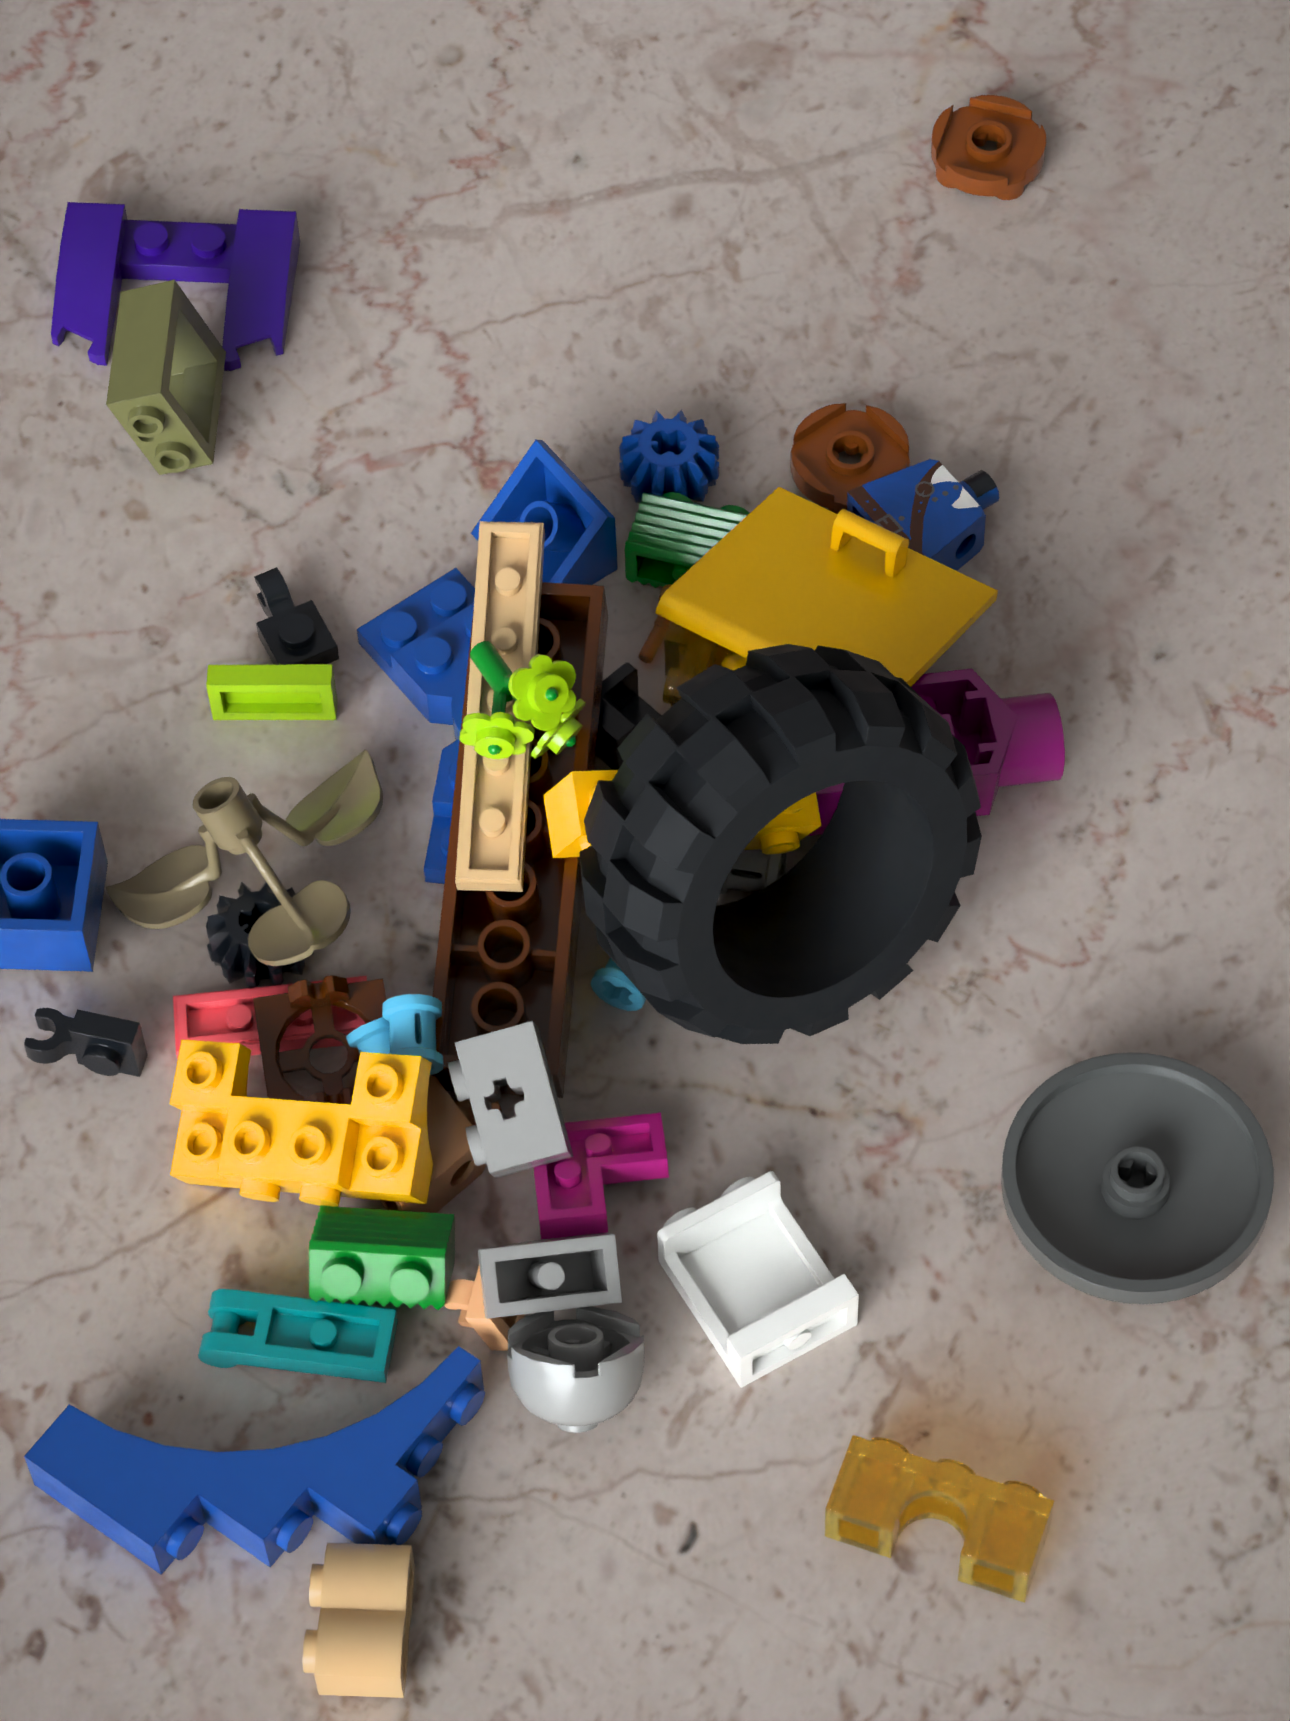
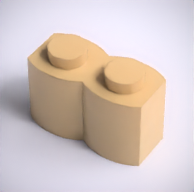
(362, 1620)

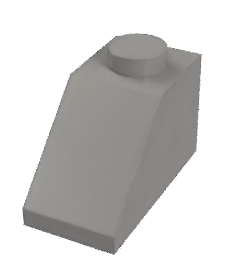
(550, 1275)

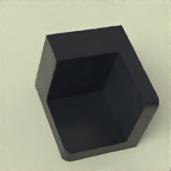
(619, 713)

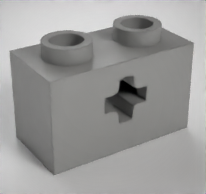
(519, 1060)

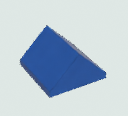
(577, 526)

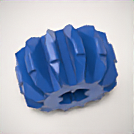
(669, 458)

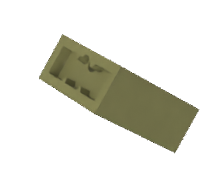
(166, 377)

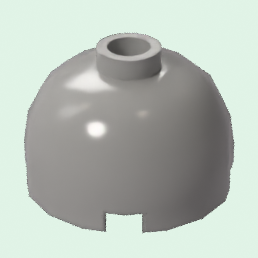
(576, 1367)

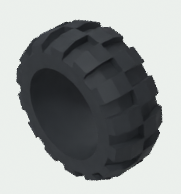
(715, 777)

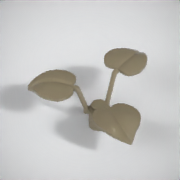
(310, 920)

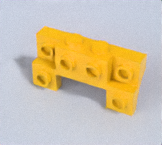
(302, 1147)

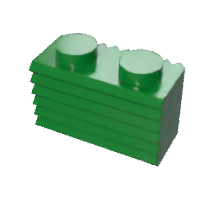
(673, 535)
(381, 1256)

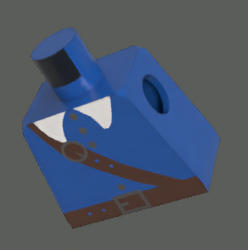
(930, 509)

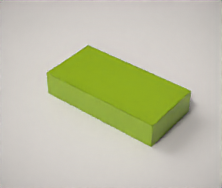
(272, 692)

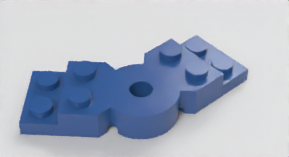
(426, 655)

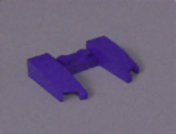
(104, 247)

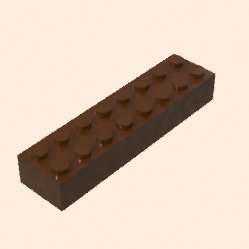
(515, 953)

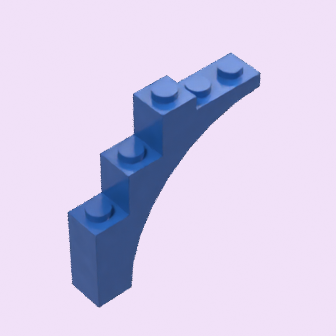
(263, 1499)

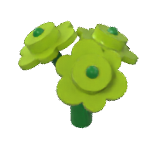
(539, 696)

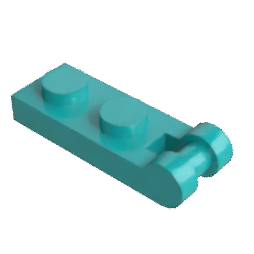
(299, 1335)

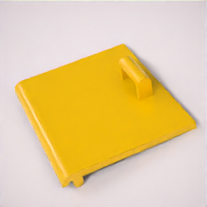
(825, 582)

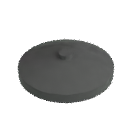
(1137, 1178)

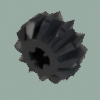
(229, 937)

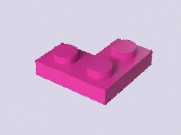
(604, 1153)

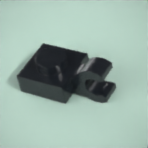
(291, 632)
(98, 1041)

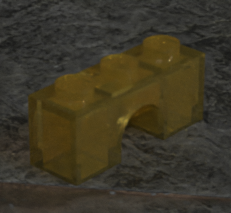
(888, 1488)

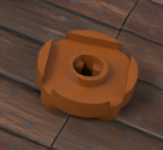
(984, 172)
(833, 430)

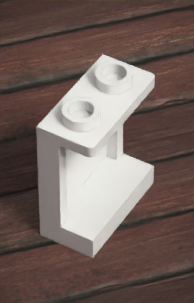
(754, 1279)

